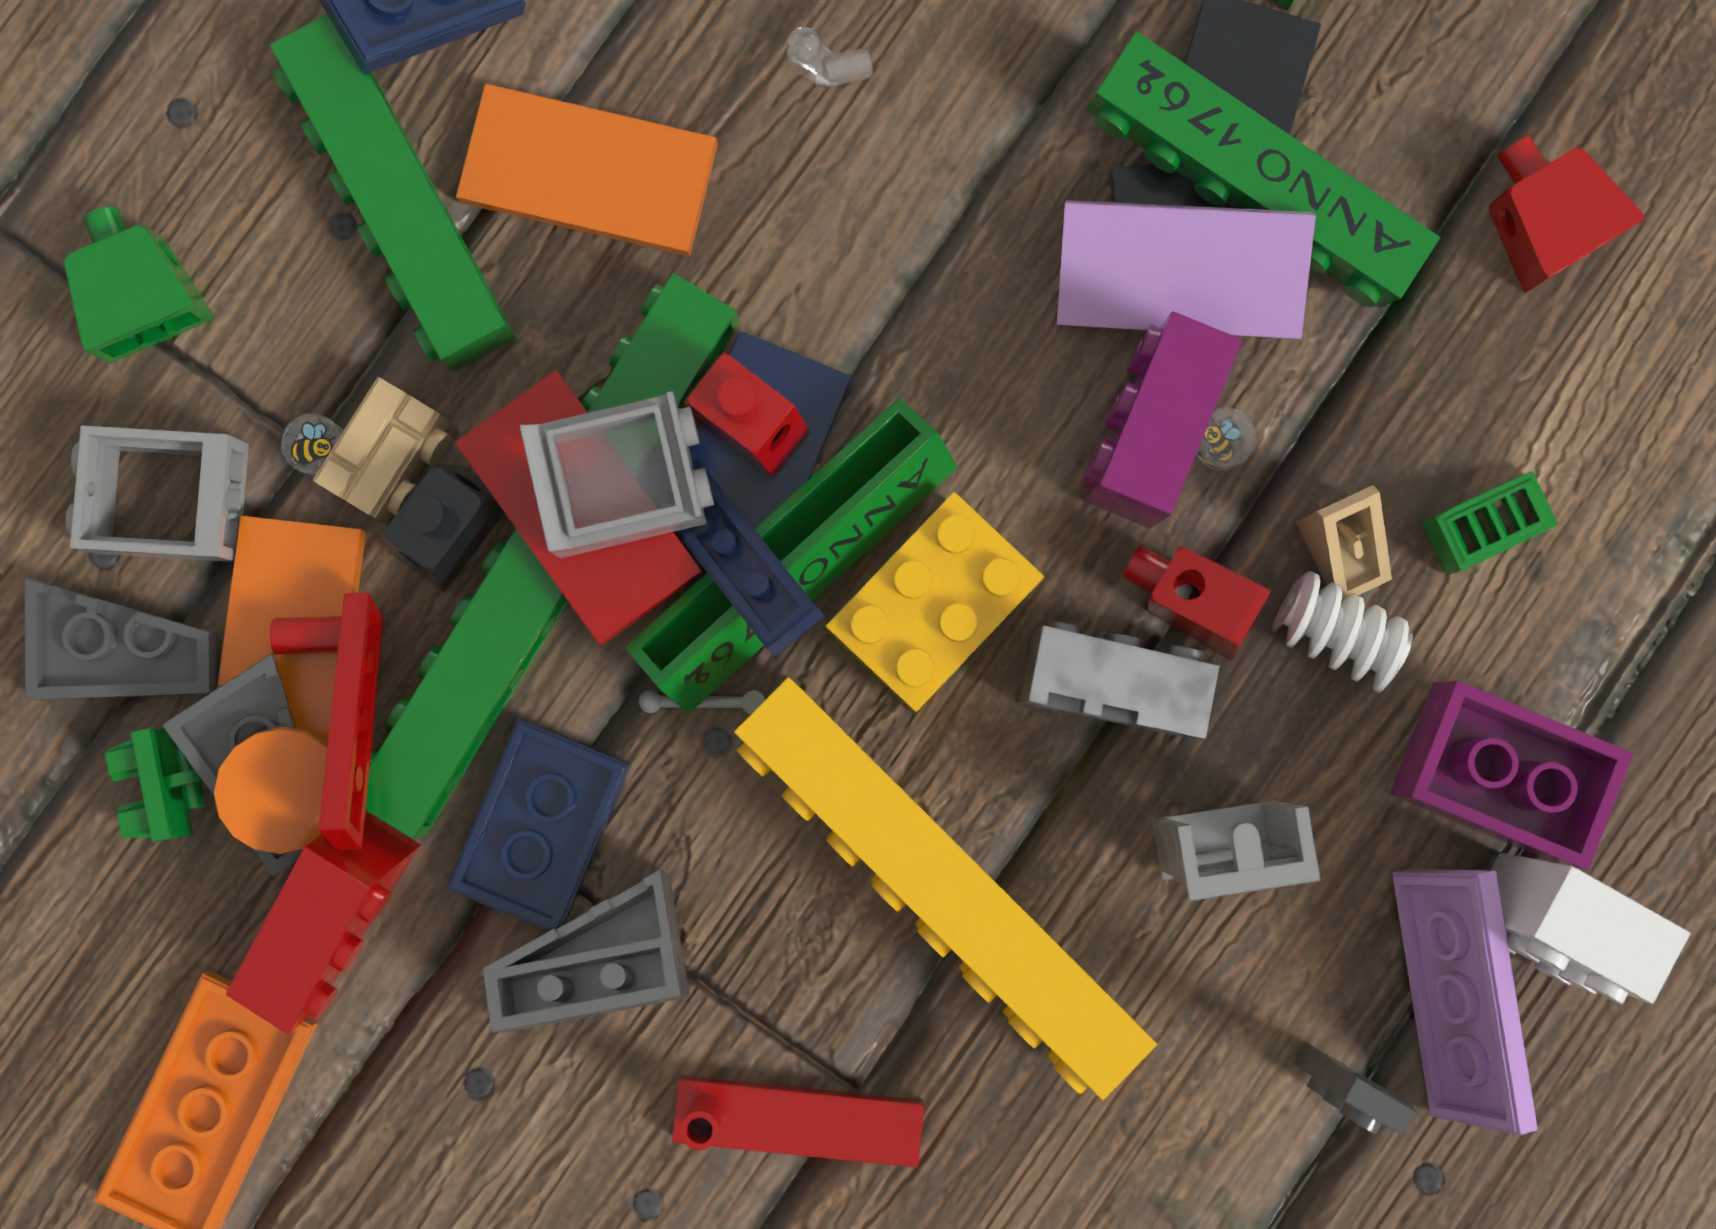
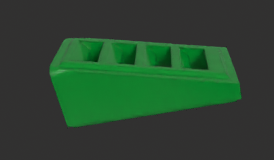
(1448, 541)

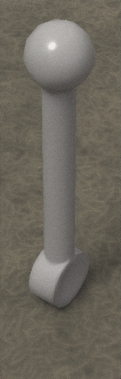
(651, 701)

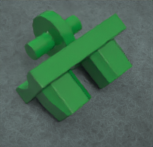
(167, 785)

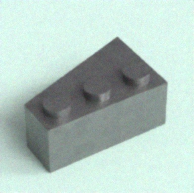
(1118, 680)

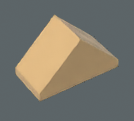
(1349, 542)

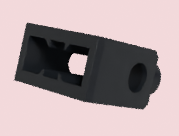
(443, 523)

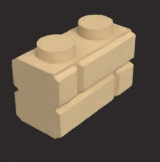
(384, 451)

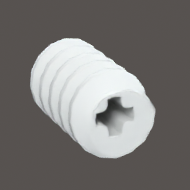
(1345, 629)

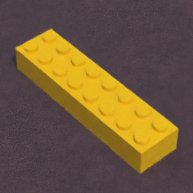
(956, 900)

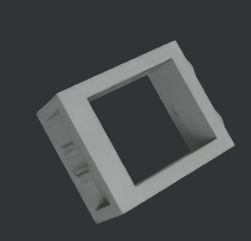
(219, 496)

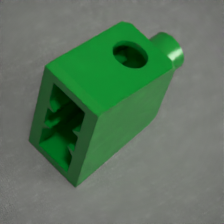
(129, 288)

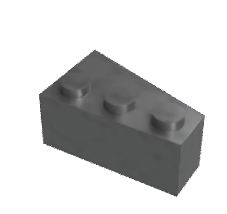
(598, 964)

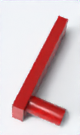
(358, 645)
(797, 1121)

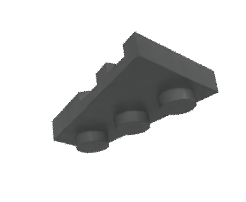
(109, 650)
(226, 717)
(1354, 1094)

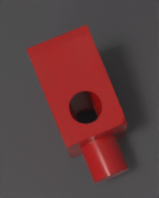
(1556, 211)
(747, 414)
(1215, 618)

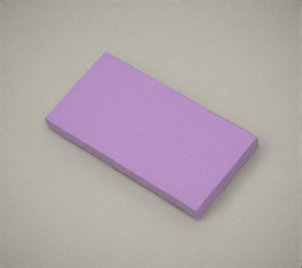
(1208, 263)
(1464, 998)

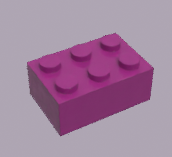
(1160, 419)
(1511, 774)

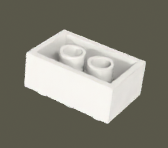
(1585, 930)

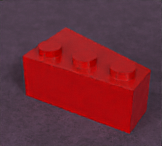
(319, 924)

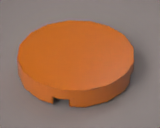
(273, 789)

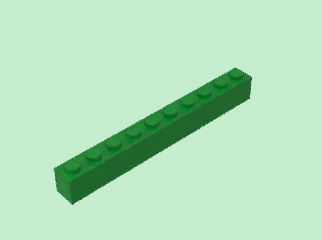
(518, 601)

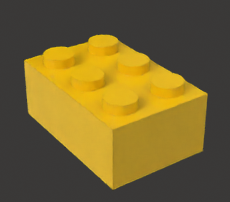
(934, 602)

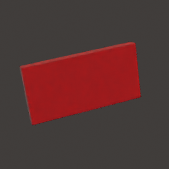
(606, 585)

